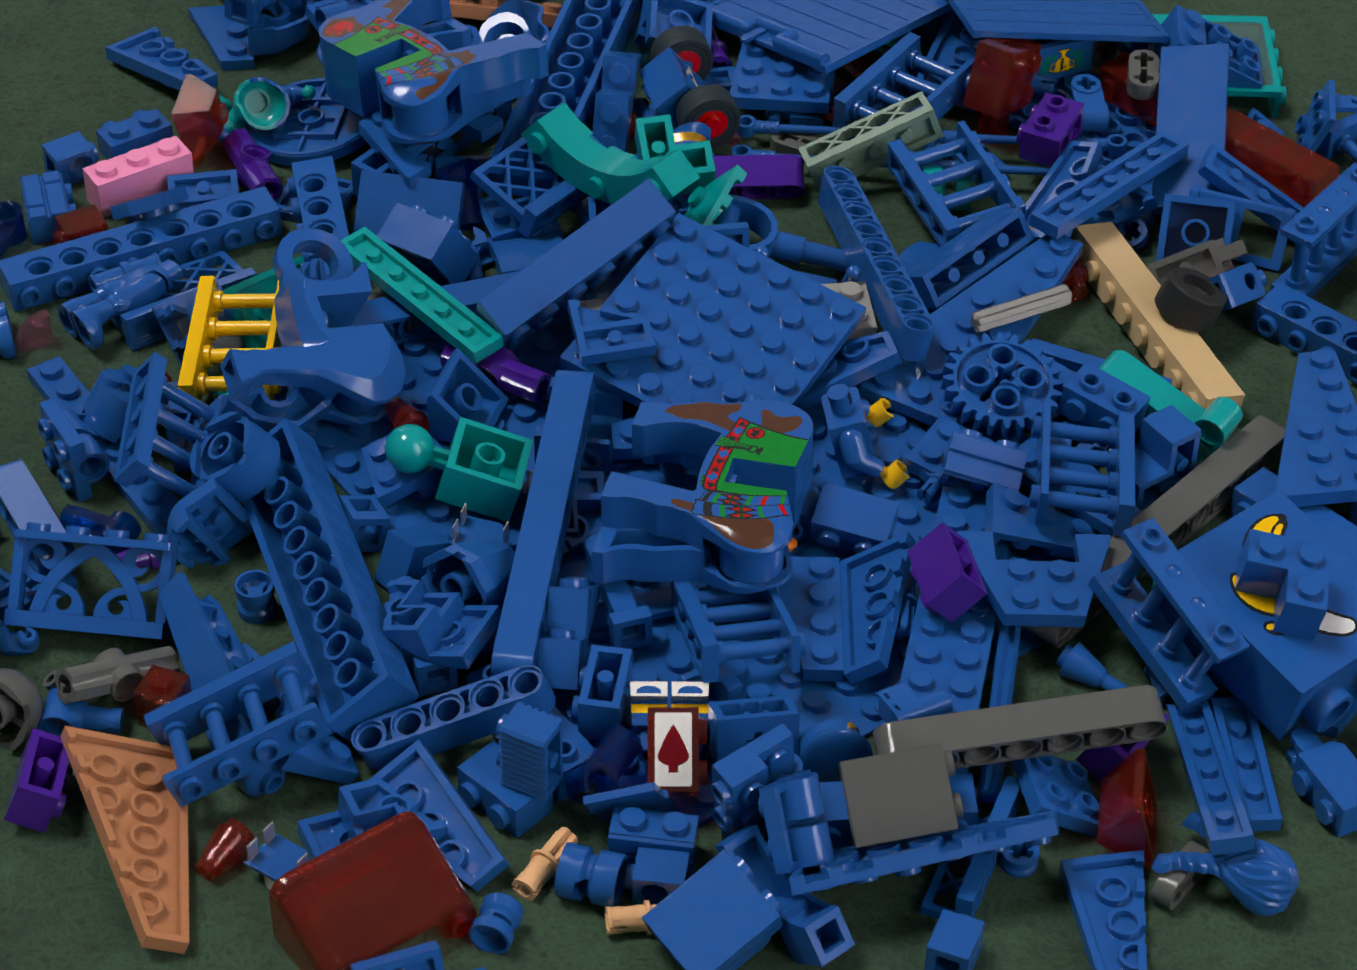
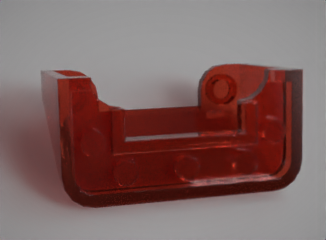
(368, 897)

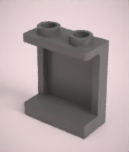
(900, 794)

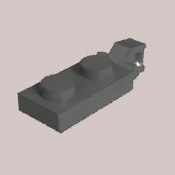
(1208, 258)

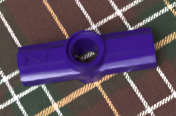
(251, 163)
(509, 375)

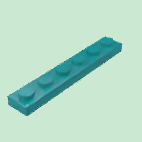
(423, 296)

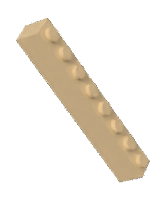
(1129, 294)

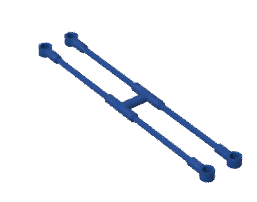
(1114, 145)

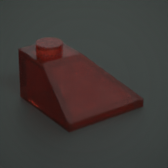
(199, 117)

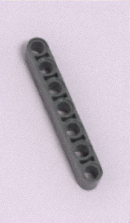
(1033, 727)

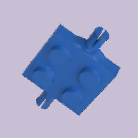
(928, 455)

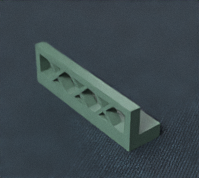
(870, 145)

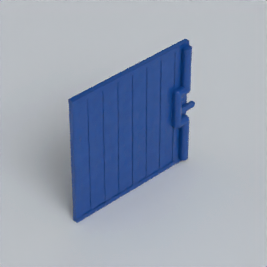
(1060, 20)
(823, 31)

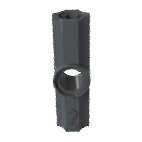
(111, 674)

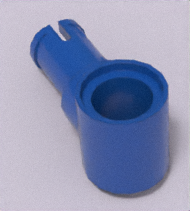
(78, 715)

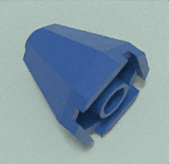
(473, 569)

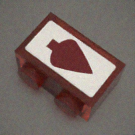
(674, 750)

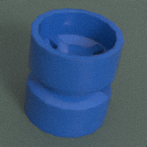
(591, 875)

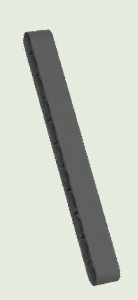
(1192, 502)

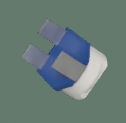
(476, 529)
(274, 856)

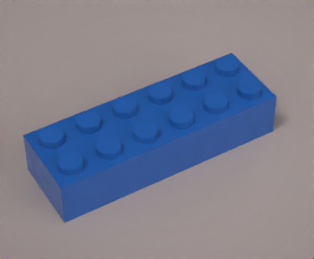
(576, 265)

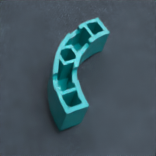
(598, 171)

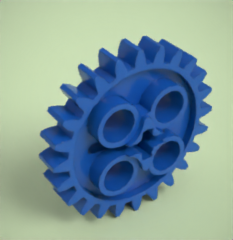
(1017, 395)

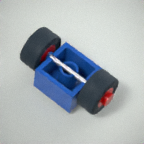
(678, 88)

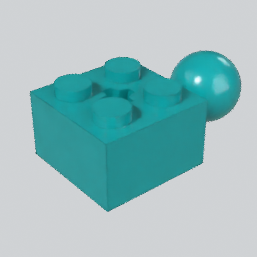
(479, 468)

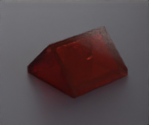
(1129, 808)

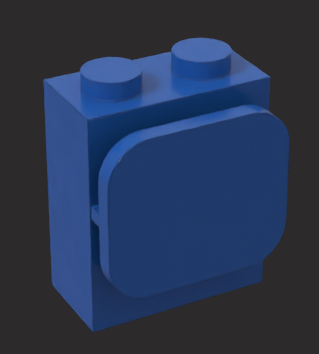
(715, 917)

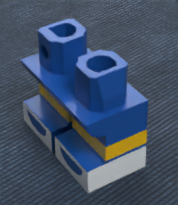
(655, 694)

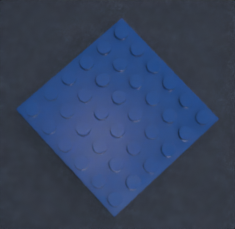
(722, 324)

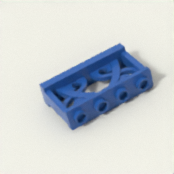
(44, 609)

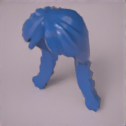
(1257, 878)

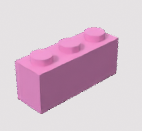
(136, 173)

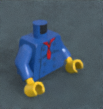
(851, 435)

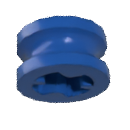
(1135, 222)
(1023, 866)

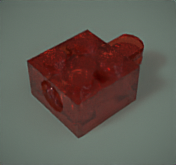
(1001, 80)

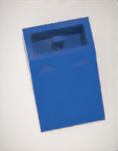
(1189, 28)

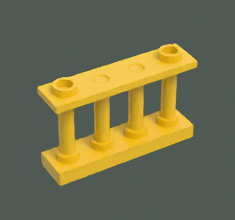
(206, 328)

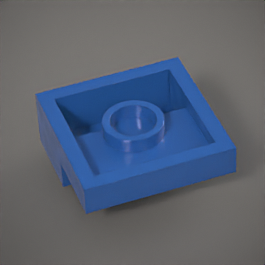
(665, 14)
(133, 133)
(744, 773)

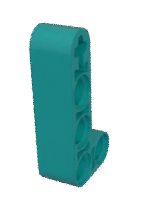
(1215, 422)

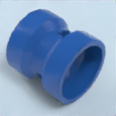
(255, 596)
(497, 920)

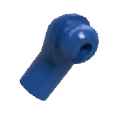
(19, 642)

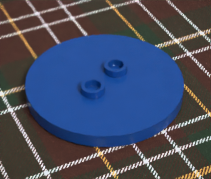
(312, 129)

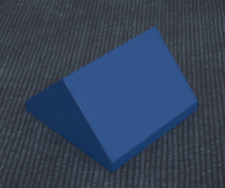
(463, 393)

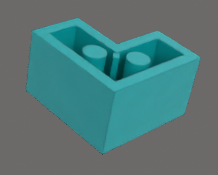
(656, 138)

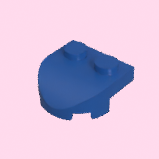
(392, 484)
(207, 525)

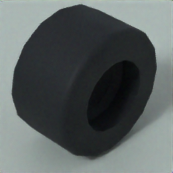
(1190, 299)

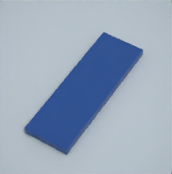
(1191, 110)

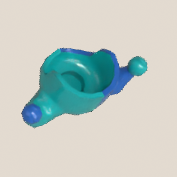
(263, 104)

